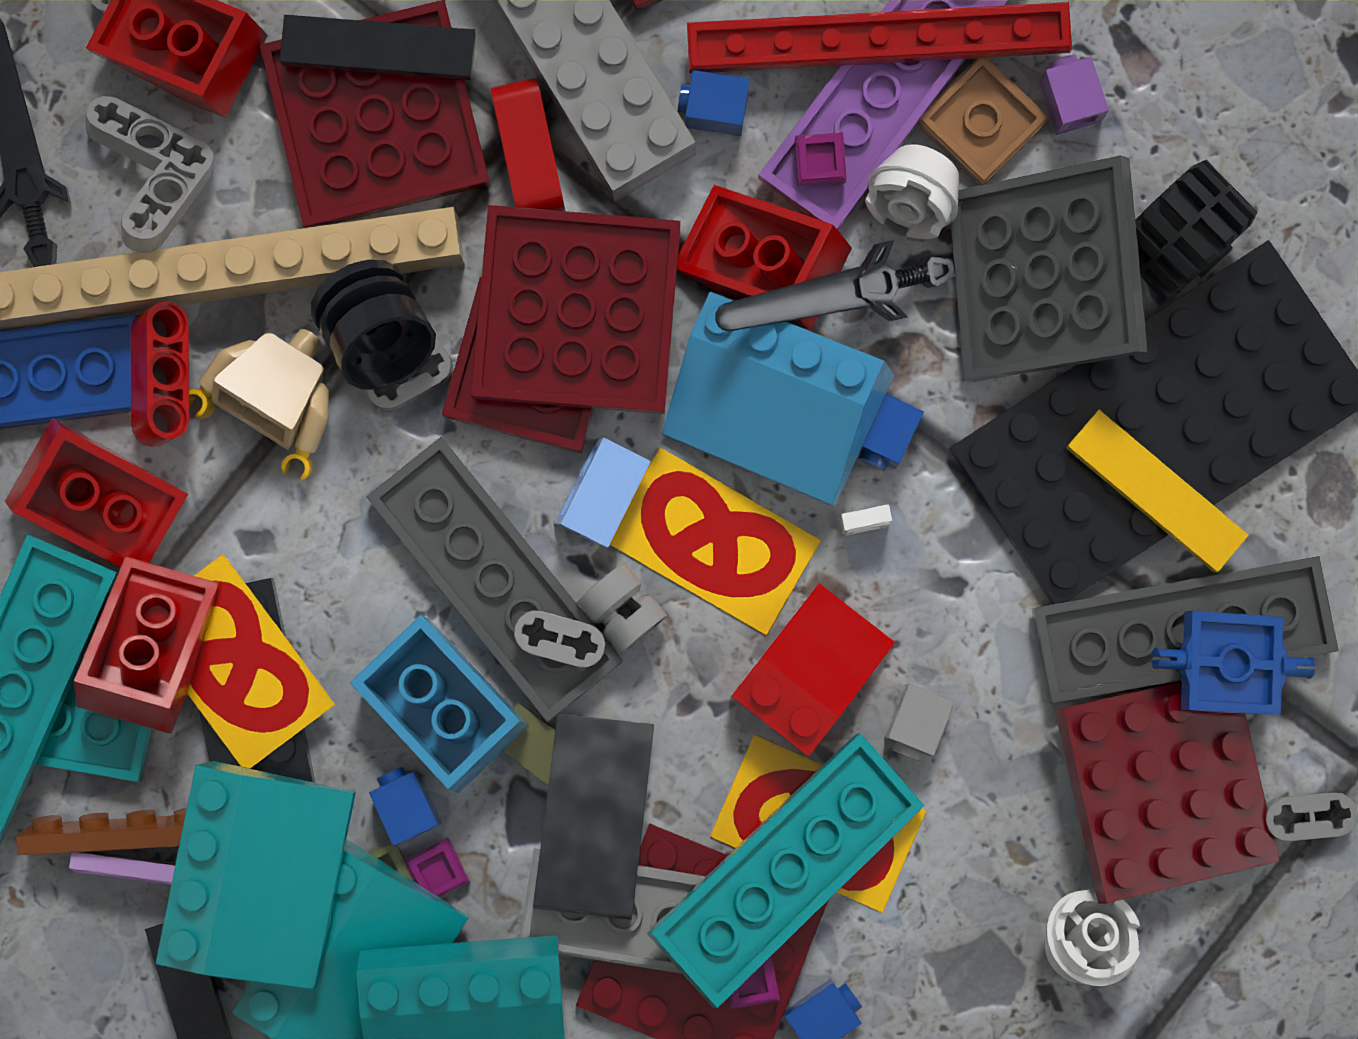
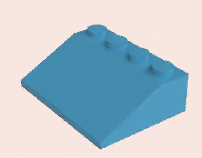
(776, 402)

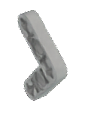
(168, 171)

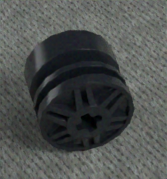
(372, 324)

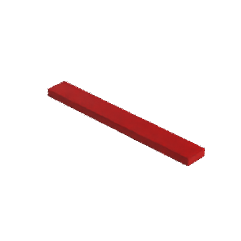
(879, 37)

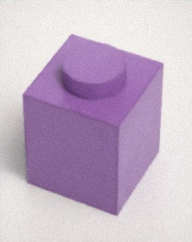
(1073, 93)

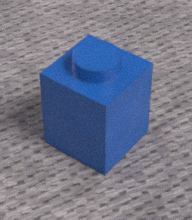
(714, 102)
(890, 433)
(404, 805)
(825, 1013)

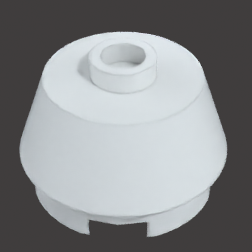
(915, 190)
(1092, 940)

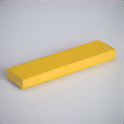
(1157, 491)

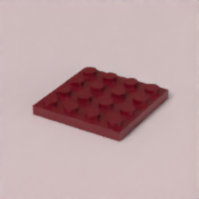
(374, 137)
(576, 309)
(1163, 792)
(665, 1001)

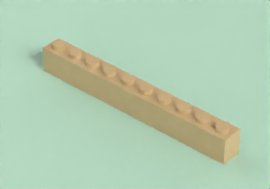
(225, 268)

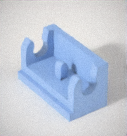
(602, 492)

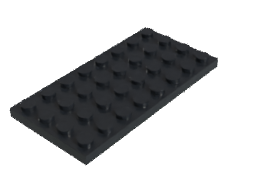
(1224, 394)

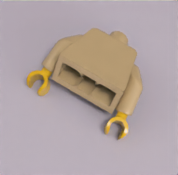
(272, 390)

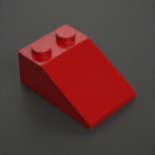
(182, 46)
(758, 247)
(94, 496)
(146, 645)
(813, 670)

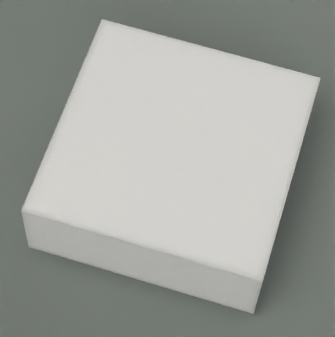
(865, 520)

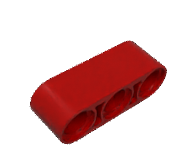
(527, 145)
(173, 357)

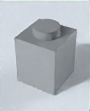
(919, 722)

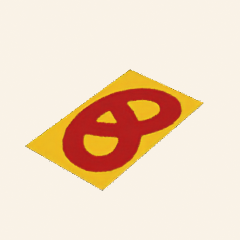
(714, 541)
(250, 675)
(767, 780)

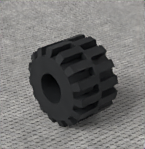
(1190, 229)

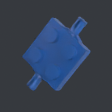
(1232, 663)

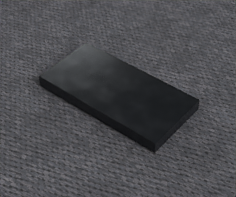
(594, 816)

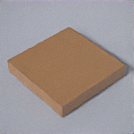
(982, 120)

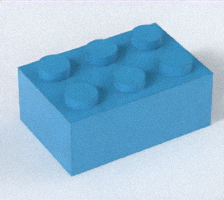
(439, 704)

